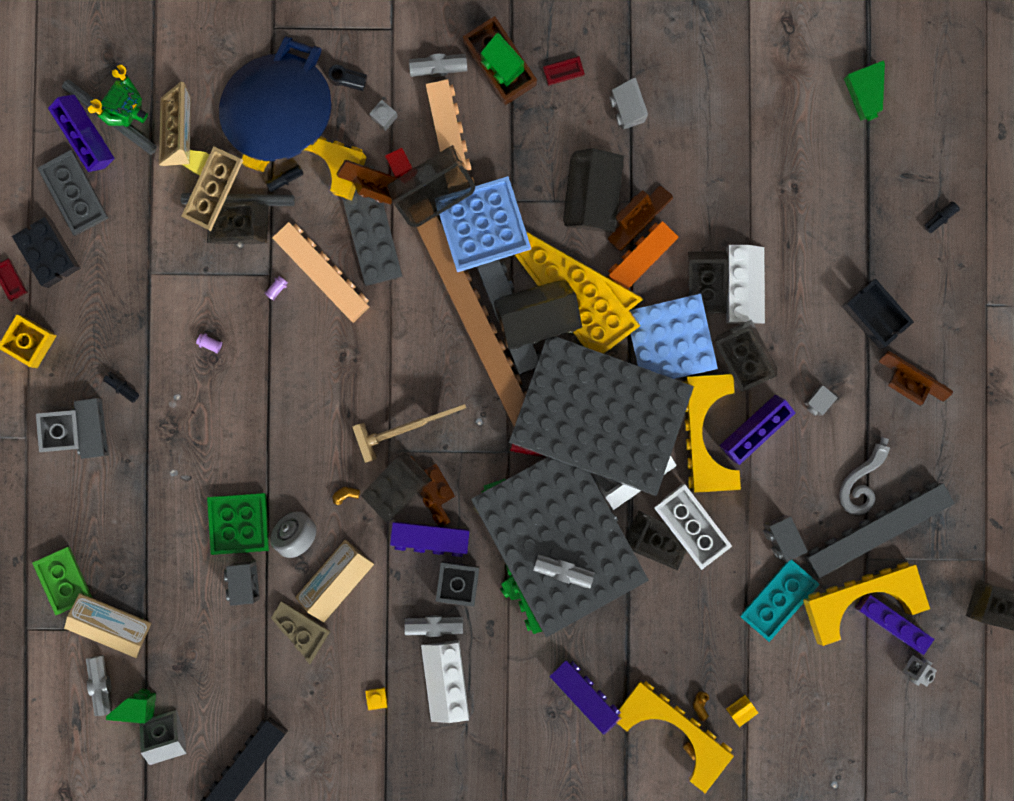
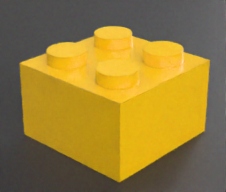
(27, 341)

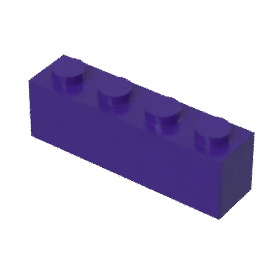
(81, 133)
(757, 429)
(429, 538)
(894, 623)
(585, 697)

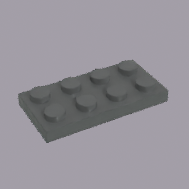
(73, 192)

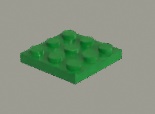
(238, 523)

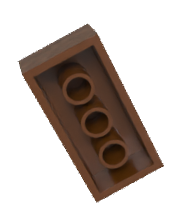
(475, 43)

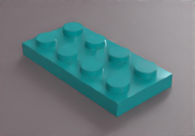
(779, 600)

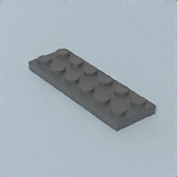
(372, 239)

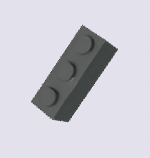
(91, 428)

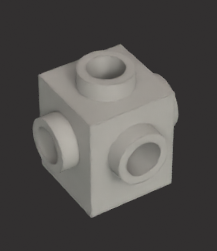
(920, 671)

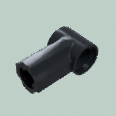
(349, 78)

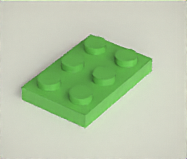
(61, 579)

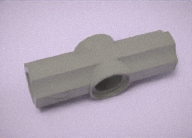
(438, 65)
(564, 571)
(433, 625)
(99, 685)

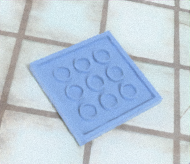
(485, 226)
(674, 338)

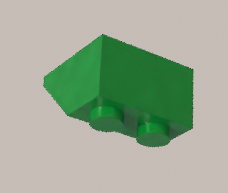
(502, 60)
(136, 708)

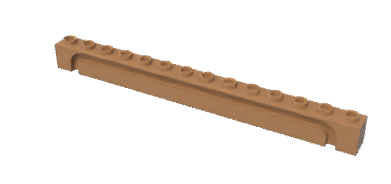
(474, 319)

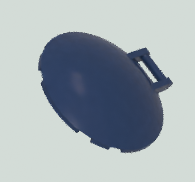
(276, 104)

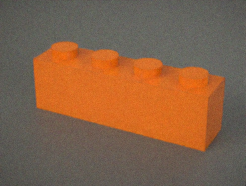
(643, 256)

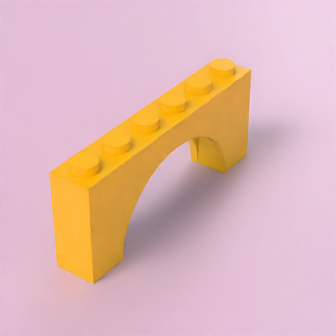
(334, 155)
(705, 472)
(827, 608)
(709, 754)

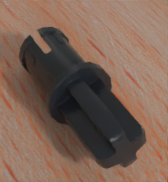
(284, 178)
(941, 217)
(121, 387)

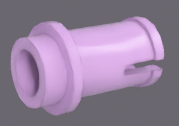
(276, 287)
(209, 343)

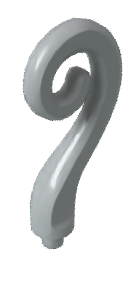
(878, 456)

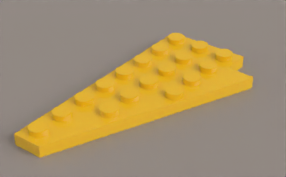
(601, 301)

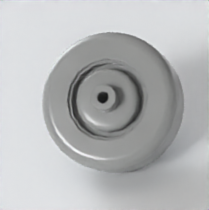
(293, 534)

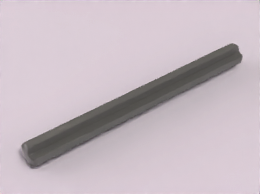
(129, 132)
(267, 199)

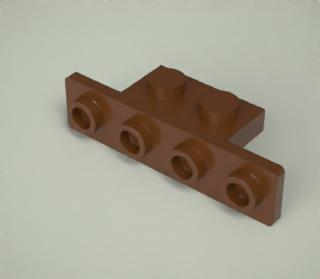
(367, 181)
(637, 215)
(912, 381)
(436, 494)

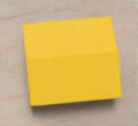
(742, 711)

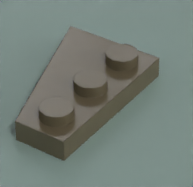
(301, 630)

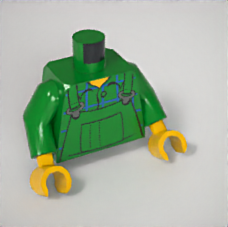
(121, 103)

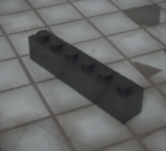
(247, 762)

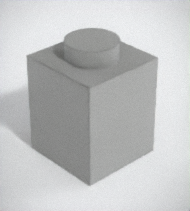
(383, 115)
(820, 401)

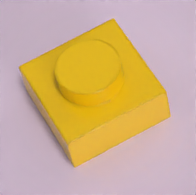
(376, 698)

